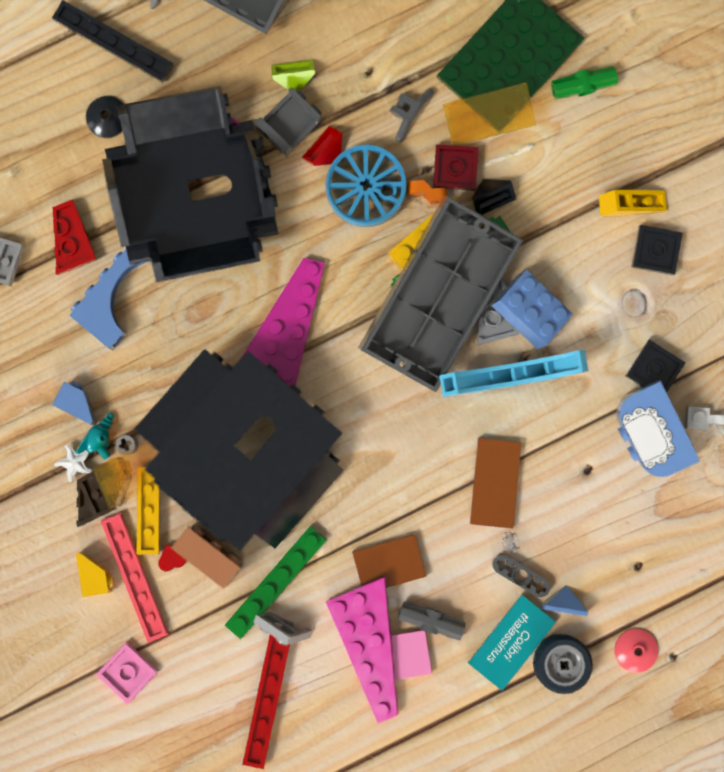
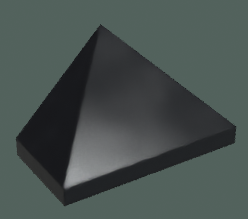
(492, 195)

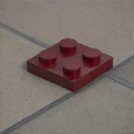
(455, 167)

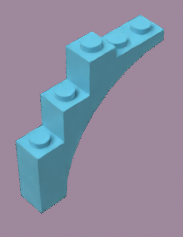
(514, 374)

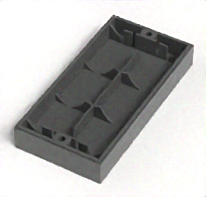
(440, 293)

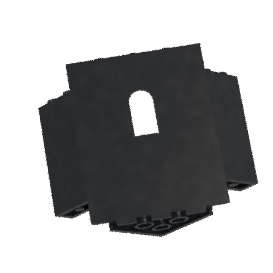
(147, 185)
(216, 482)

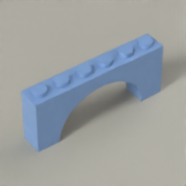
(97, 308)

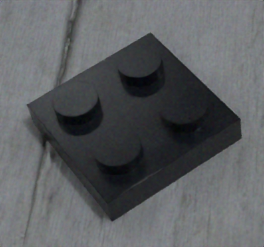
(656, 250)
(655, 364)

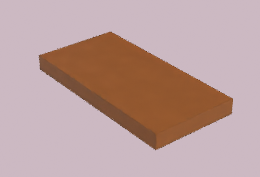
(495, 483)

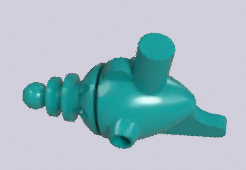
(97, 438)

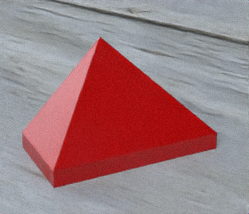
(325, 148)

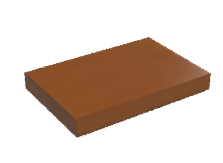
(395, 559)

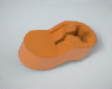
(421, 188)

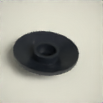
(104, 127)

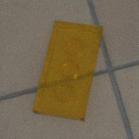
(489, 114)

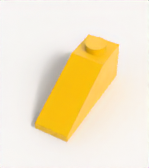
(632, 202)

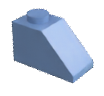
(75, 402)

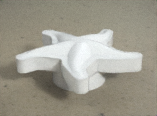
(74, 462)

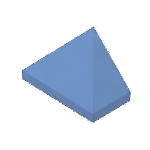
(564, 602)

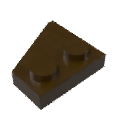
(90, 500)

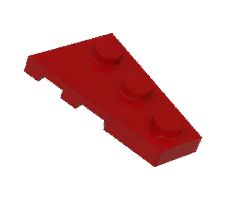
(71, 239)

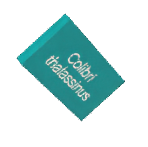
(511, 642)

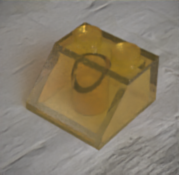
(114, 480)

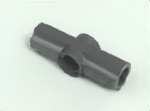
(431, 621)

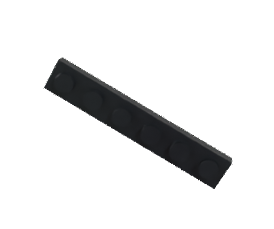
(112, 41)

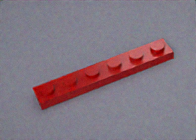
(266, 704)

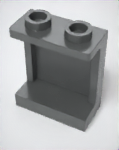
(289, 122)

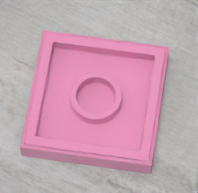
(410, 654)
(127, 672)

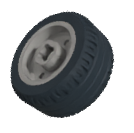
(559, 678)

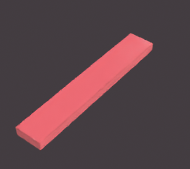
(134, 577)

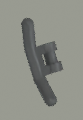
(407, 117)

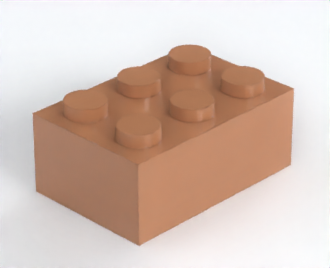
(207, 555)

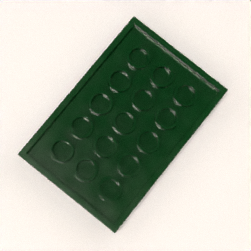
(513, 47)

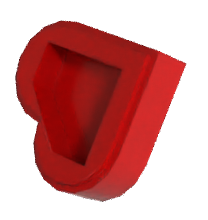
(170, 559)

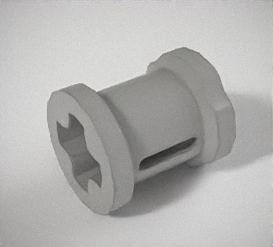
(120, 442)

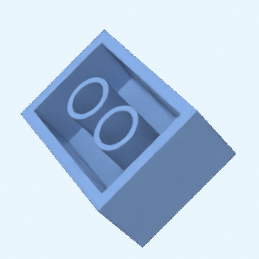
(532, 309)

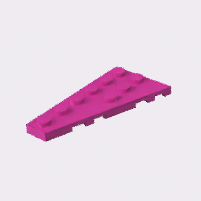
(286, 327)
(366, 634)

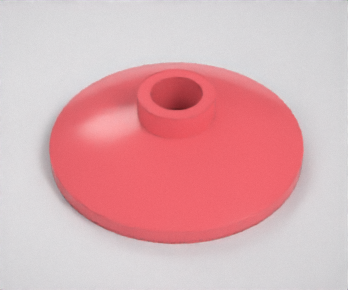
(628, 643)

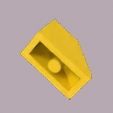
(93, 576)

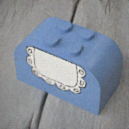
(654, 431)

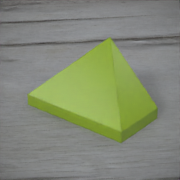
(293, 73)

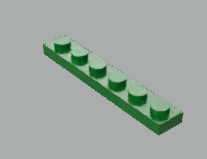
(275, 582)

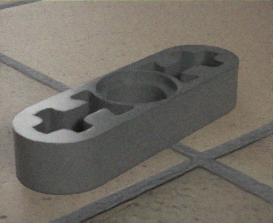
(537, 579)

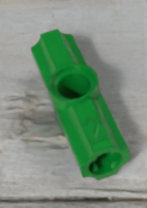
(584, 82)

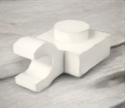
(700, 418)

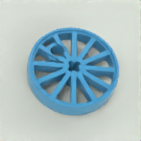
(374, 184)

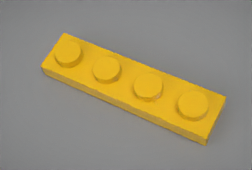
(147, 514)

